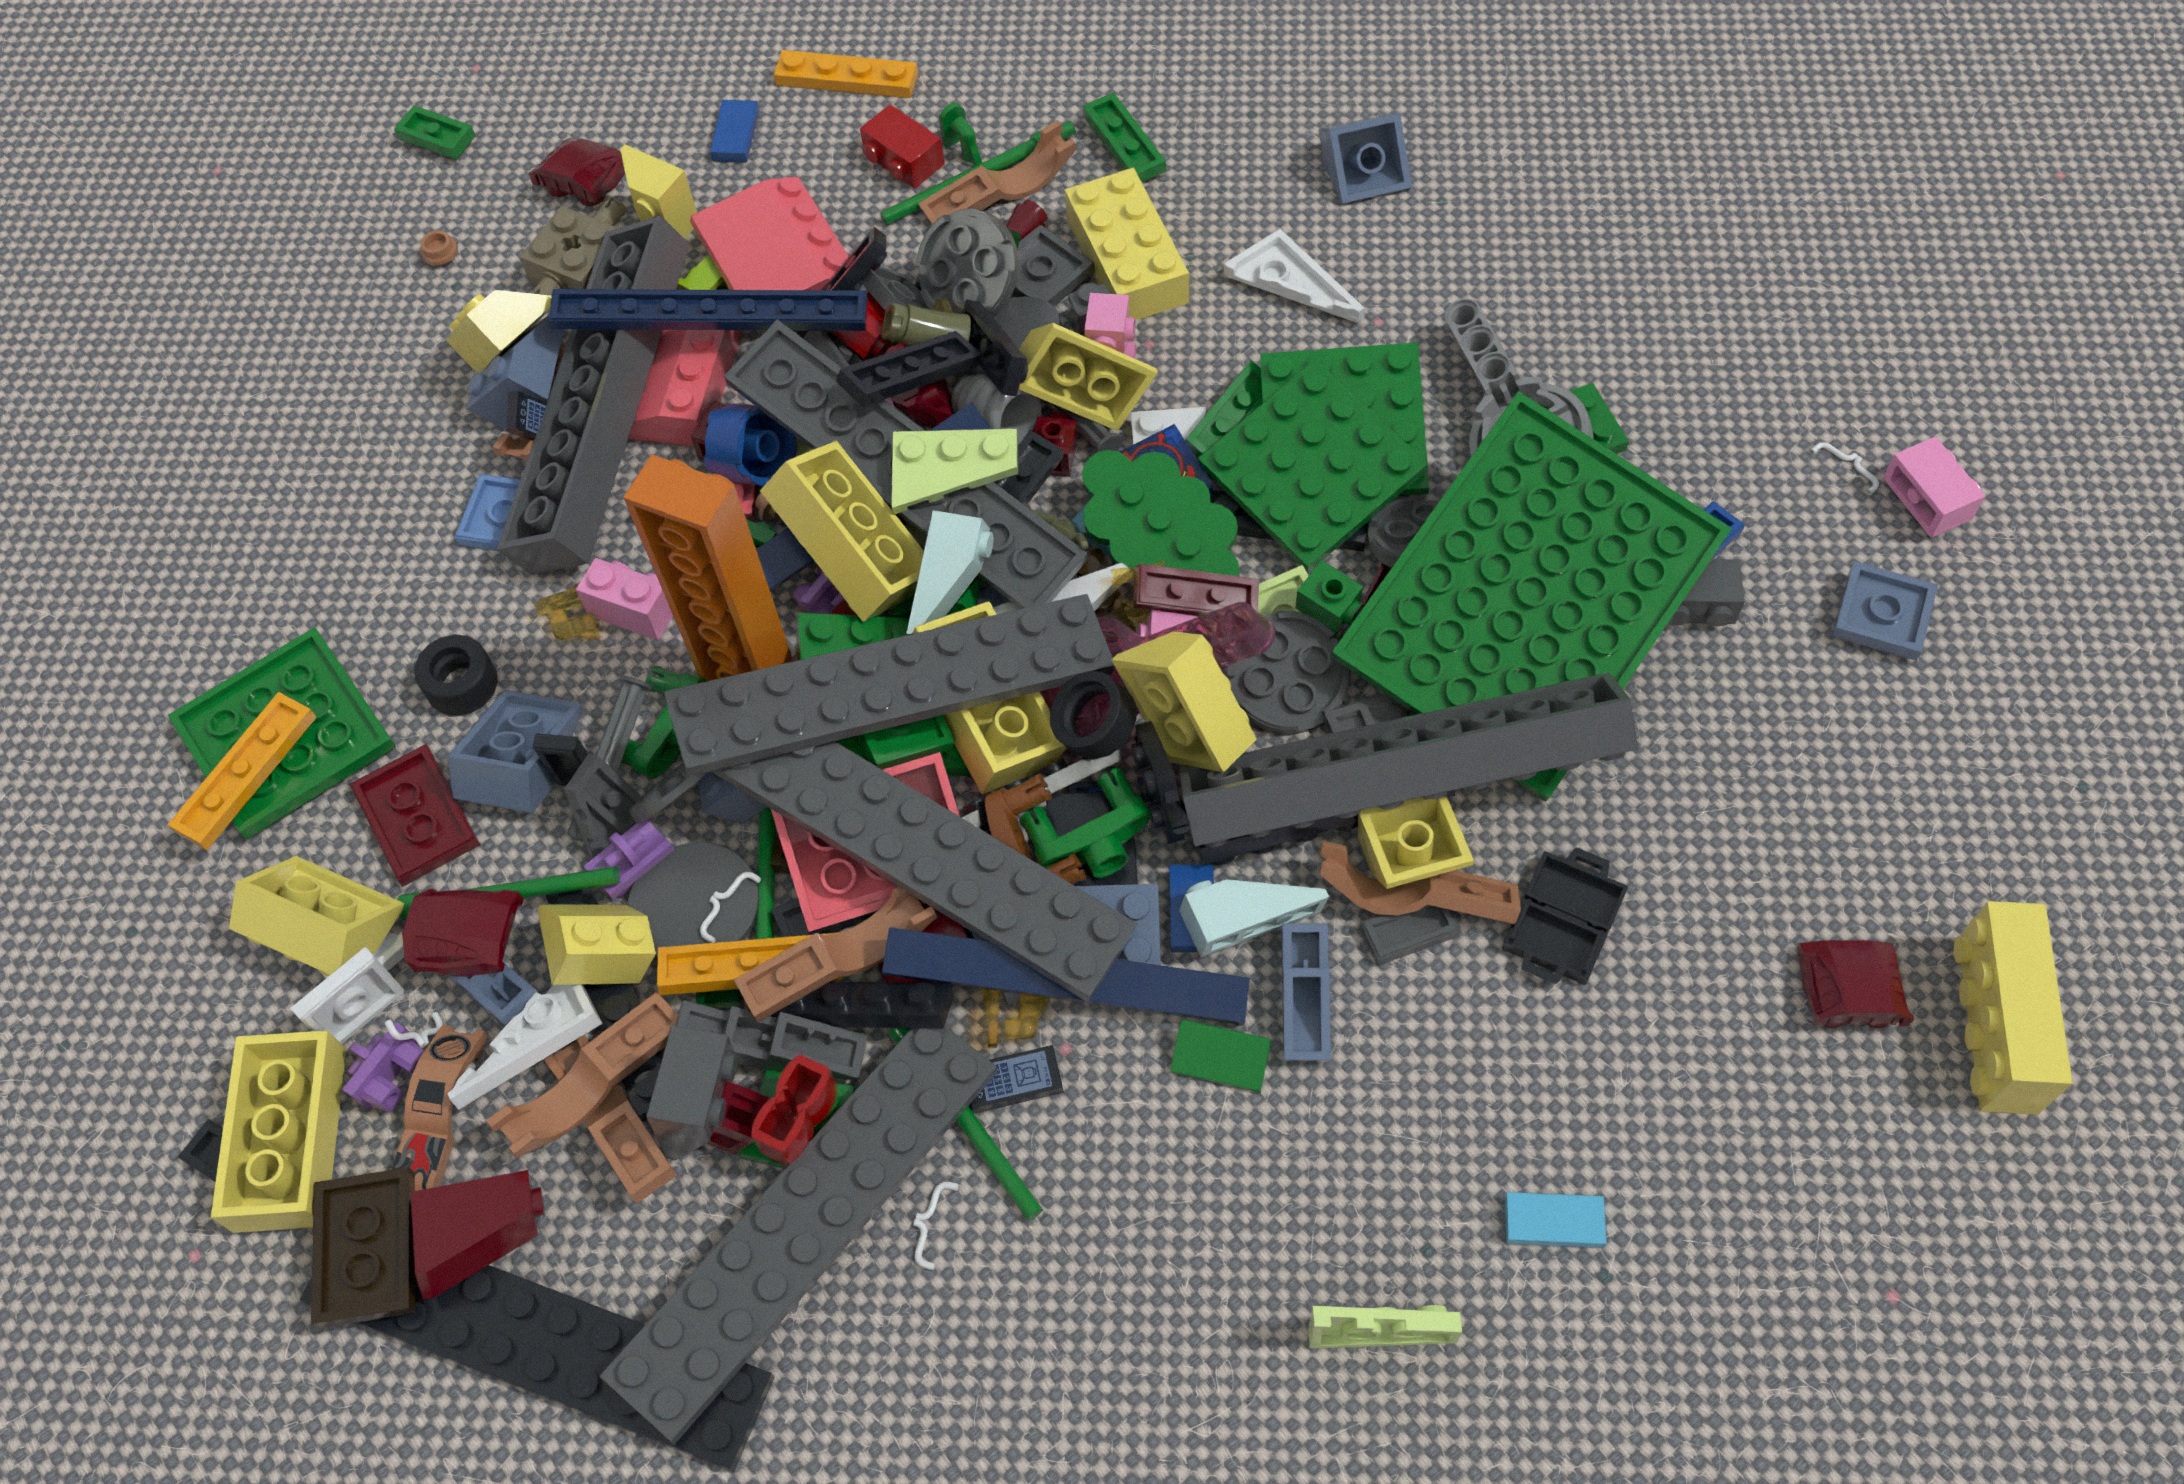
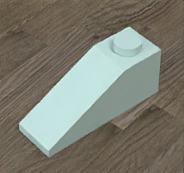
(949, 564)
(1241, 910)

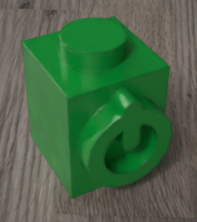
(1330, 597)

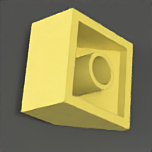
(658, 189)
(1412, 841)
(596, 943)

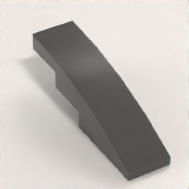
(779, 1039)

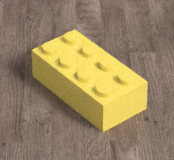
(1127, 243)
(846, 529)
(1001, 737)
(2012, 1009)
(278, 1130)

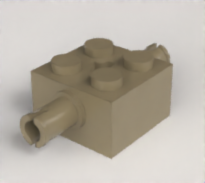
(568, 247)

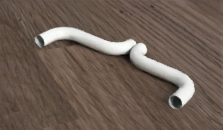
(1858, 467)
(716, 905)
(421, 1040)
(923, 1229)

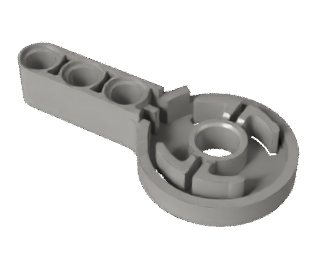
(1498, 376)

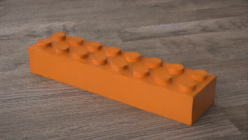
(707, 568)

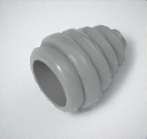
(997, 409)

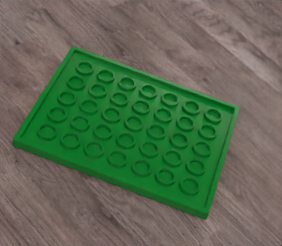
(1531, 574)

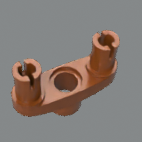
(1002, 816)

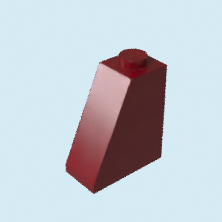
(470, 1226)

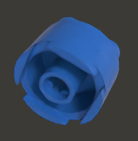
(746, 444)

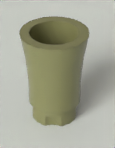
(916, 324)

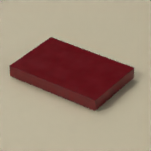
(414, 815)

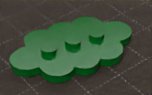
(1156, 514)

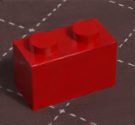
(902, 146)

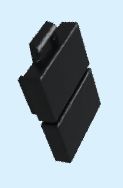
(1075, 809)
(1565, 917)

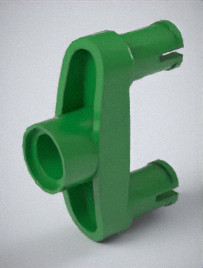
(660, 747)
(1097, 841)

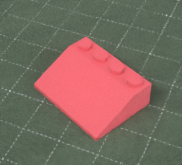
(770, 238)
(683, 384)
(832, 883)

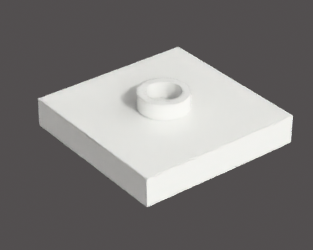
(349, 997)

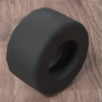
(443, 658)

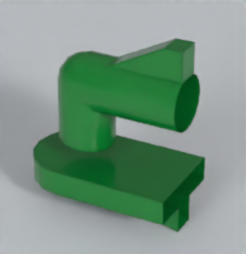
(956, 129)

